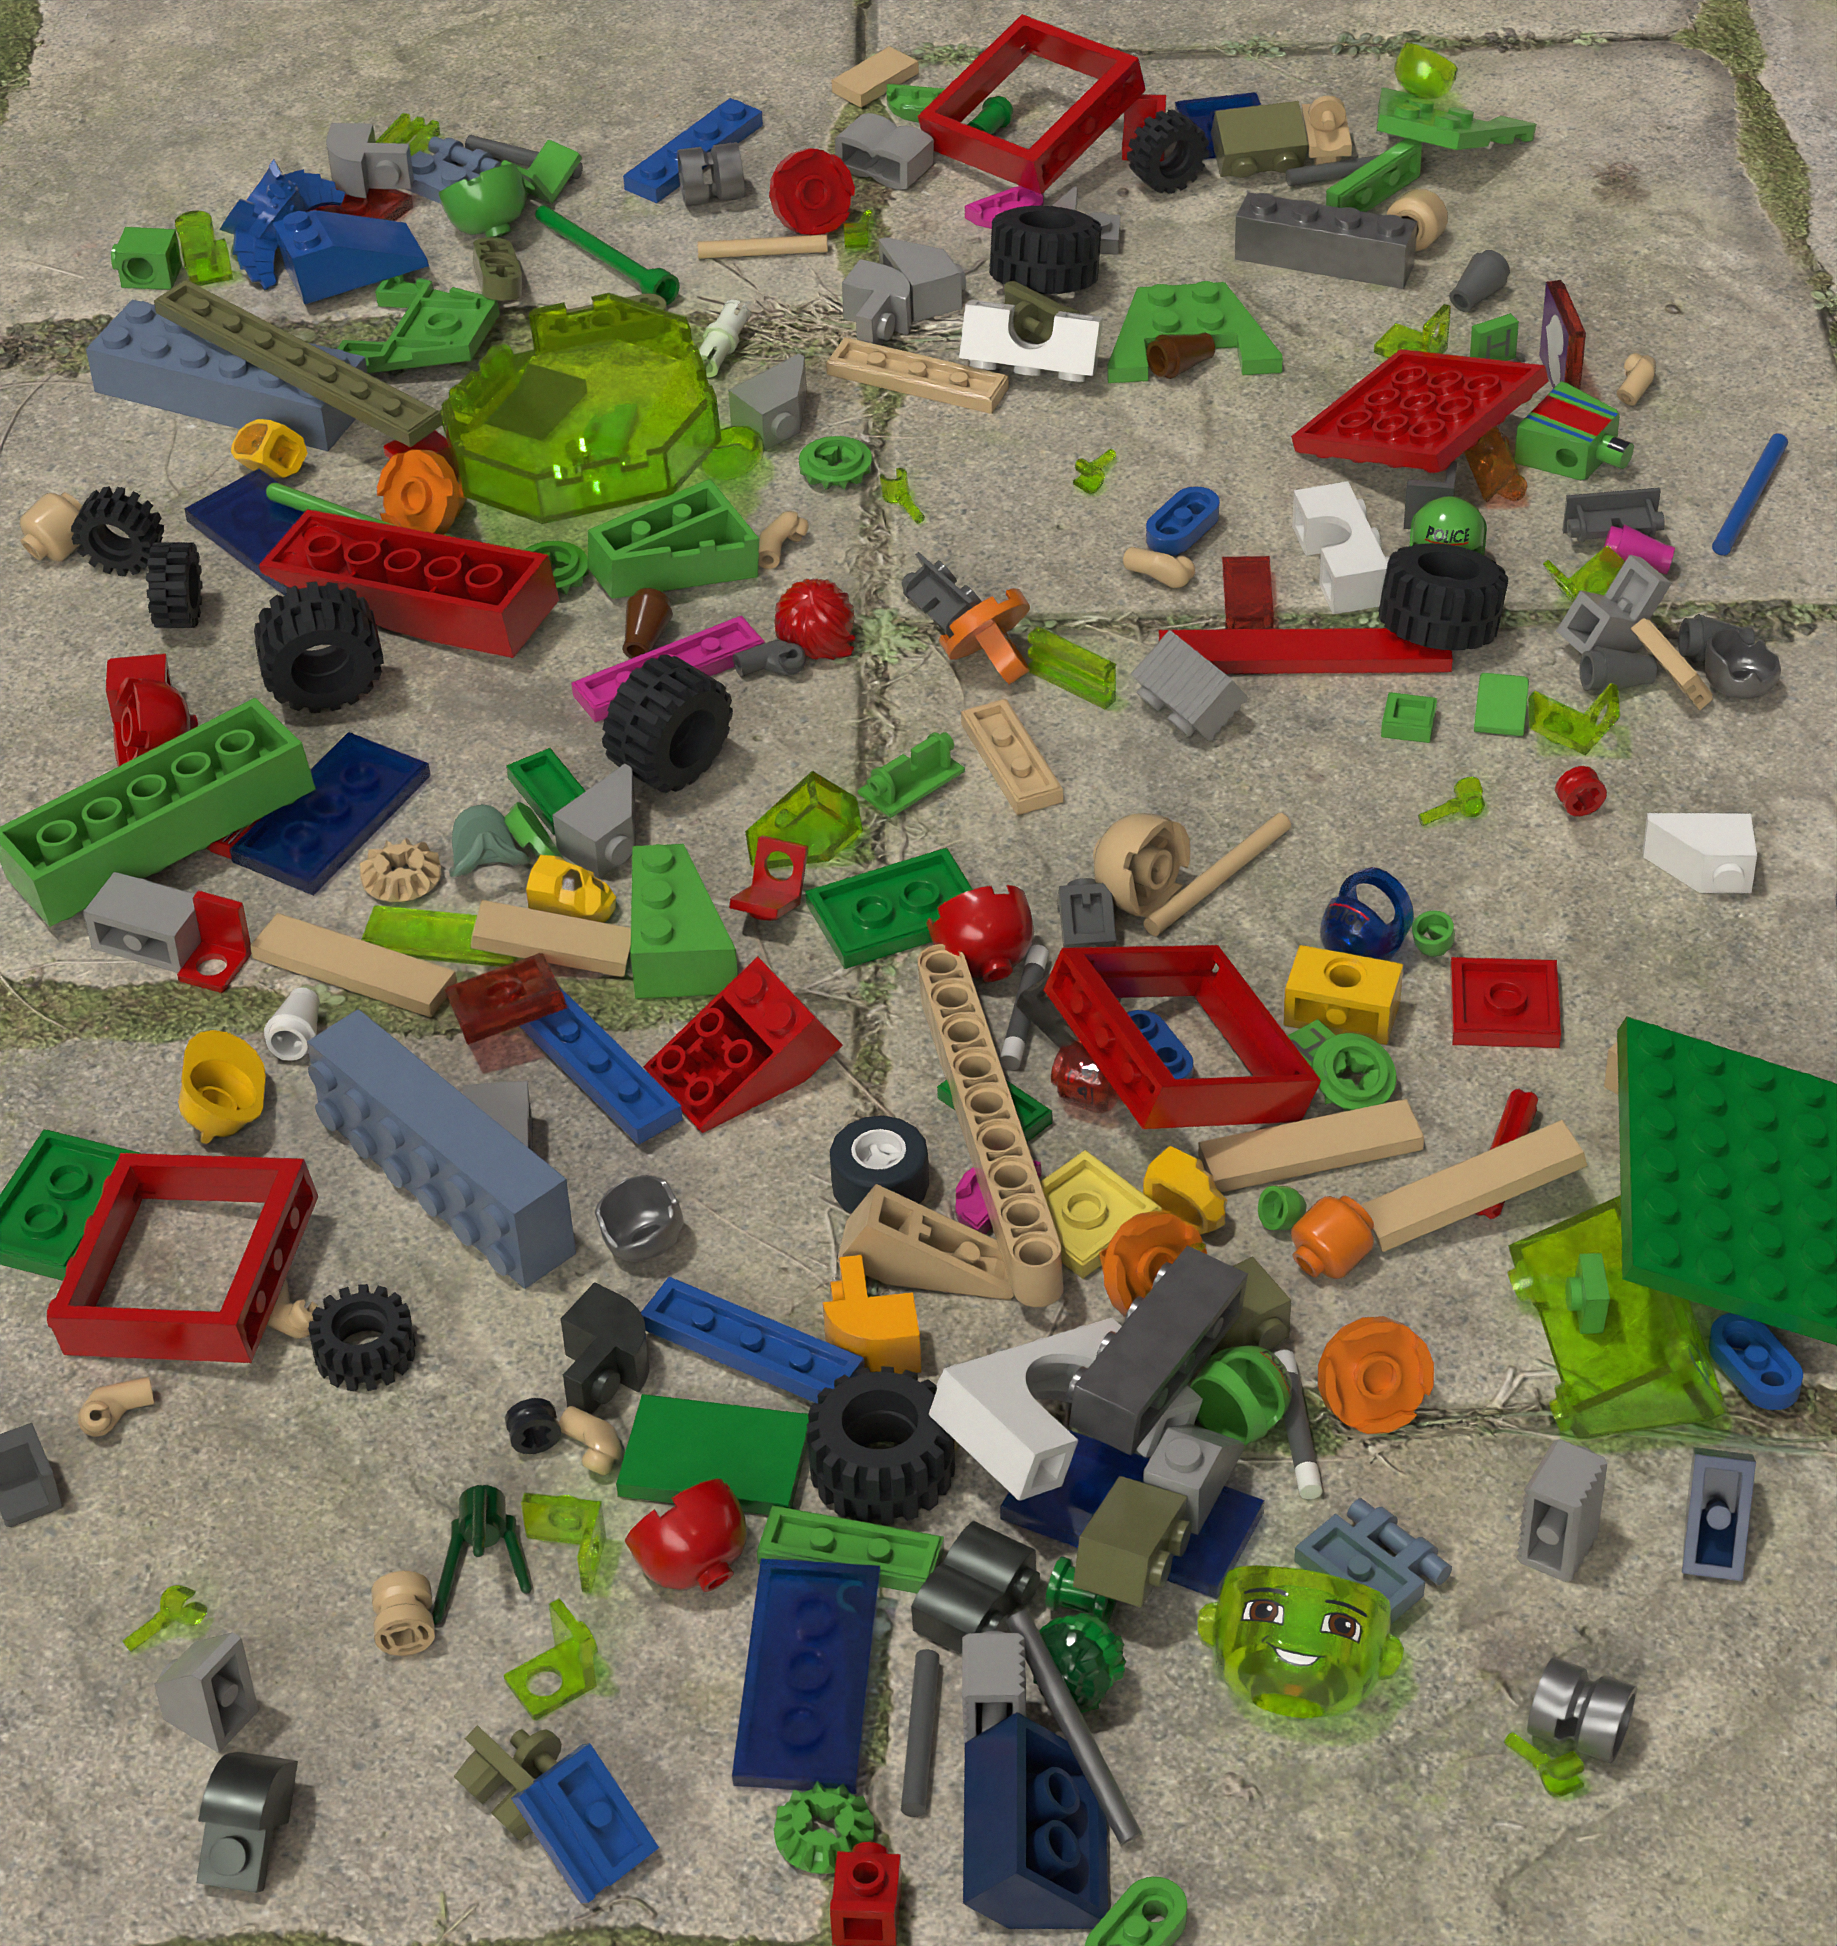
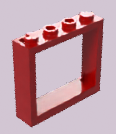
(1068, 138)
(1086, 992)
(184, 1334)

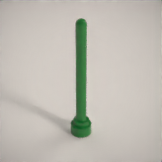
(651, 281)

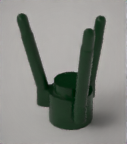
(481, 1525)

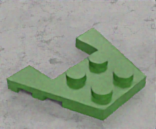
(1416, 119)
(1190, 310)
(433, 330)

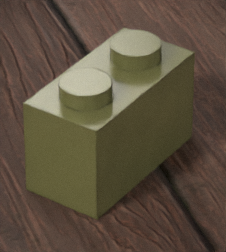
(1259, 139)
(1132, 1542)

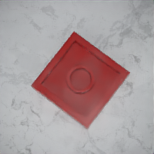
(1505, 1002)

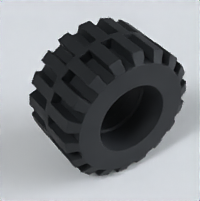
(1045, 249)
(1443, 596)
(312, 619)
(667, 723)
(879, 1481)

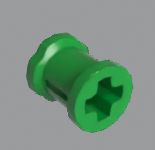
(1063, 1594)

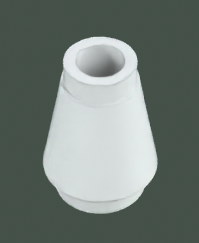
(293, 1025)

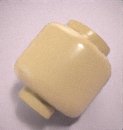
(1427, 210)
(49, 525)

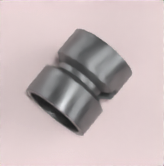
(725, 172)
(1581, 1710)

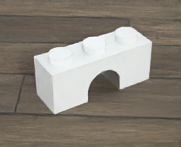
(991, 339)
(1351, 561)

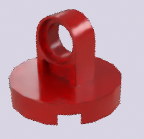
(811, 192)

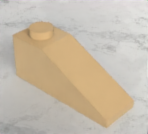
(922, 1248)

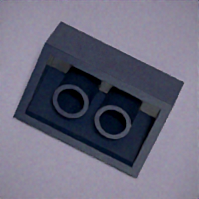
(1031, 1831)

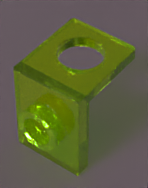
(1405, 338)
(1593, 577)
(1570, 727)
(568, 1521)
(568, 1659)

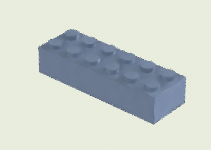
(177, 371)
(442, 1149)

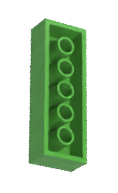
(154, 810)

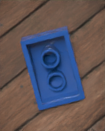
(343, 252)

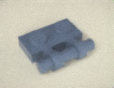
(440, 170)
(1356, 1555)

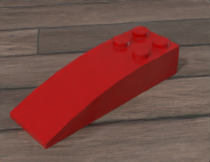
(422, 580)

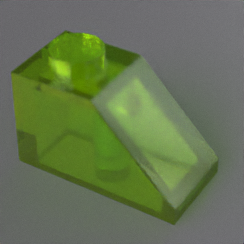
(810, 815)

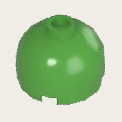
(486, 202)

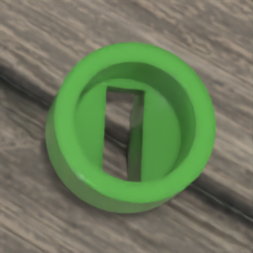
(1440, 929)
(1280, 1207)

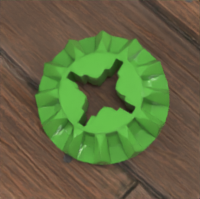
(819, 457)
(569, 560)
(1362, 1056)
(818, 1849)

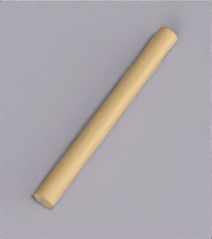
(1217, 874)

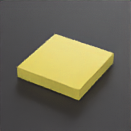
(1088, 1209)

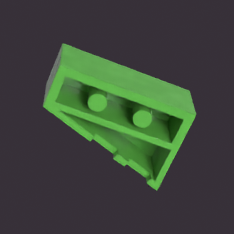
(674, 544)
(675, 928)

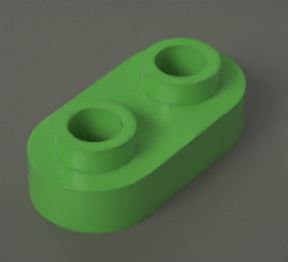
(1127, 1922)

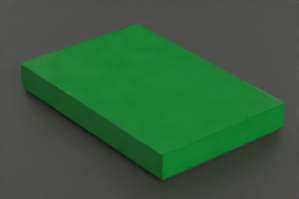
(886, 906)
(51, 1200)
(695, 1441)

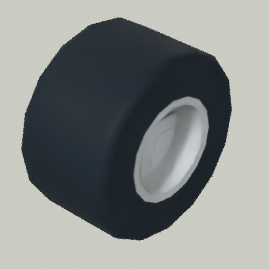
(881, 1153)

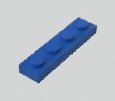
(659, 172)
(605, 1071)
(747, 1340)

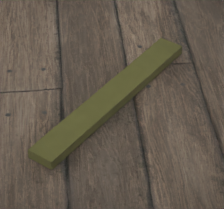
(299, 363)

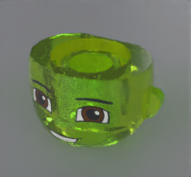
(1299, 1640)

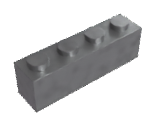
(1325, 240)
(1156, 1349)

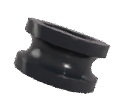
(532, 1426)

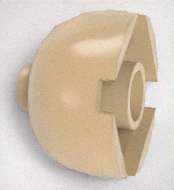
(1141, 861)

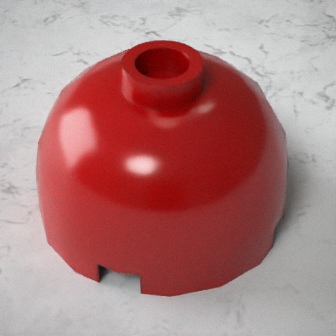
(150, 717)
(987, 929)
(693, 1539)

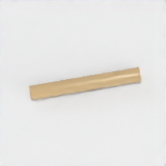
(762, 246)

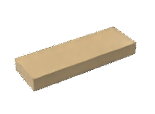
(1011, 757)
(559, 937)

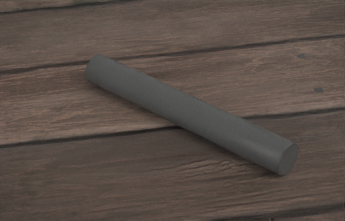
(509, 152)
(1325, 171)
(920, 1733)

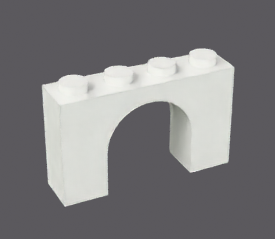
(996, 1417)

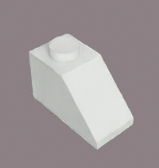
(1703, 849)

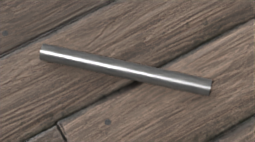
(1075, 1729)

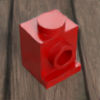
(866, 1896)

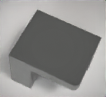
(1421, 491)
(25, 1477)

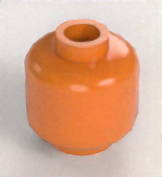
(1332, 1237)

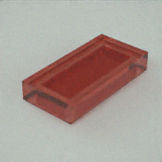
(1247, 592)

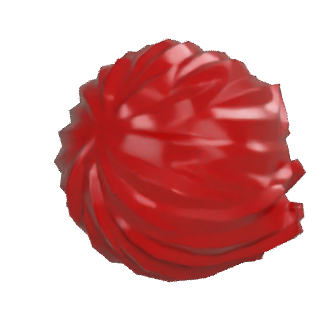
(816, 618)

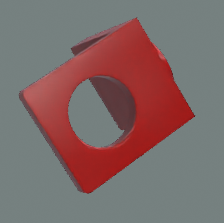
(768, 896)
(223, 937)

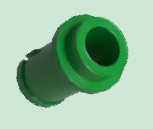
(994, 115)

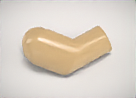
(1640, 376)
(772, 537)
(1160, 566)
(289, 1317)
(110, 1402)
(595, 1433)

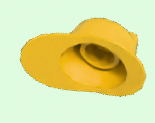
(220, 1084)

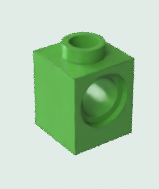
(147, 258)

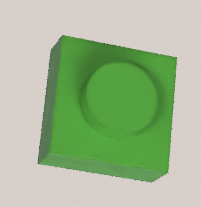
(1589, 1293)

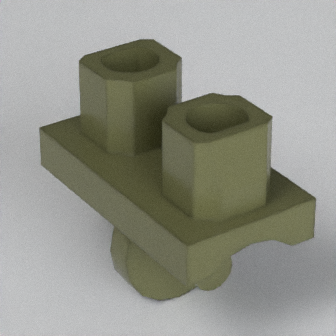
(1032, 312)
(491, 1766)

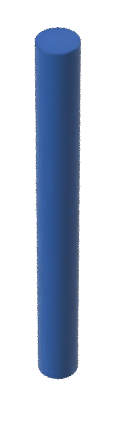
(1750, 494)

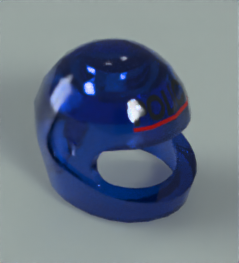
(1356, 929)

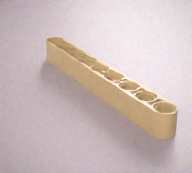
(991, 1128)

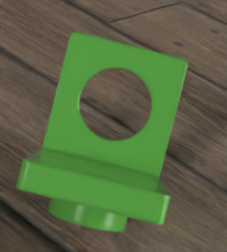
(549, 170)

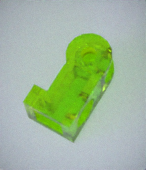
(202, 255)

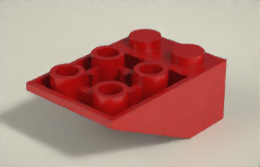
(742, 1049)

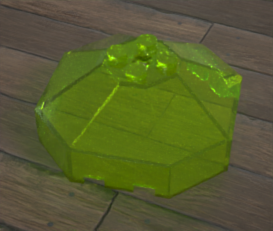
(598, 392)

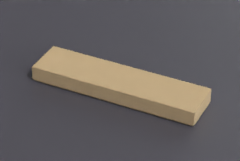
(918, 375)
(353, 964)
(1311, 1145)
(1474, 1185)

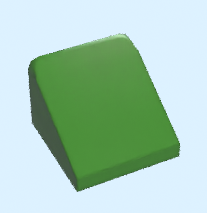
(1501, 704)

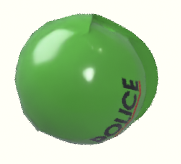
(1449, 522)
(1242, 1392)

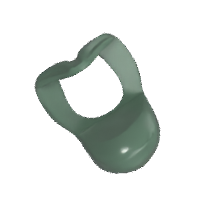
(482, 838)

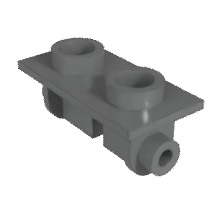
(1593, 513)
(937, 584)

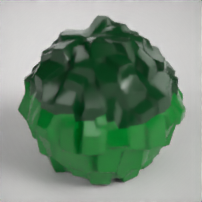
(1086, 1657)

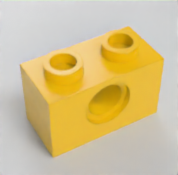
(1343, 993)

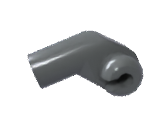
(771, 656)

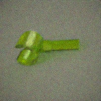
(857, 233)
(1091, 472)
(898, 492)
(1467, 801)
(170, 1611)
(1556, 1774)

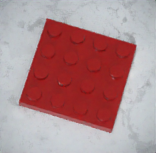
(1420, 410)

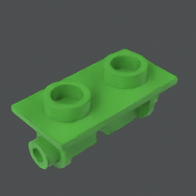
(911, 779)

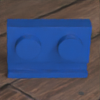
(585, 1823)

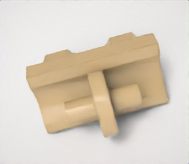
(1326, 130)

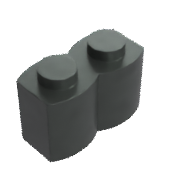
(975, 1587)

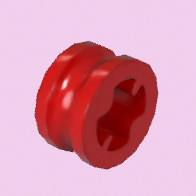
(1574, 781)

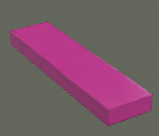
(706, 650)

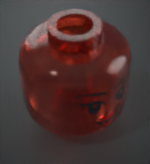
(1081, 1080)

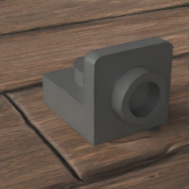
(1086, 914)

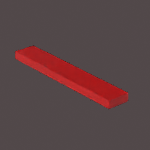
(1313, 651)

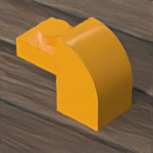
(875, 1327)

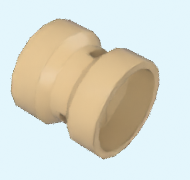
(403, 1613)

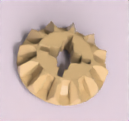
(400, 884)

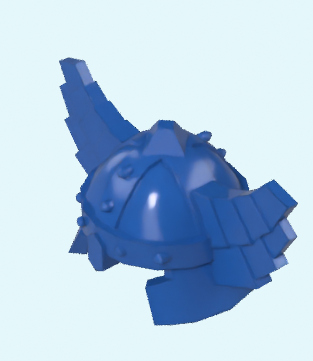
(270, 202)

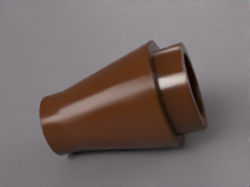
(1178, 352)
(645, 621)

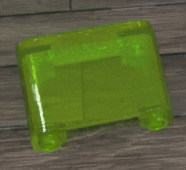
(1647, 1362)

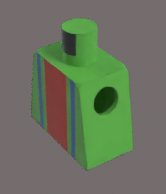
(1571, 435)

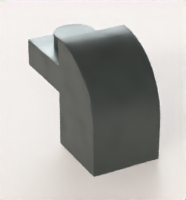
(608, 1347)
(240, 1809)

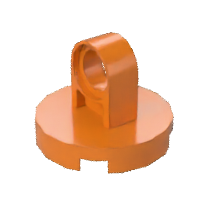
(420, 492)
(987, 628)
(1139, 1253)
(1375, 1374)

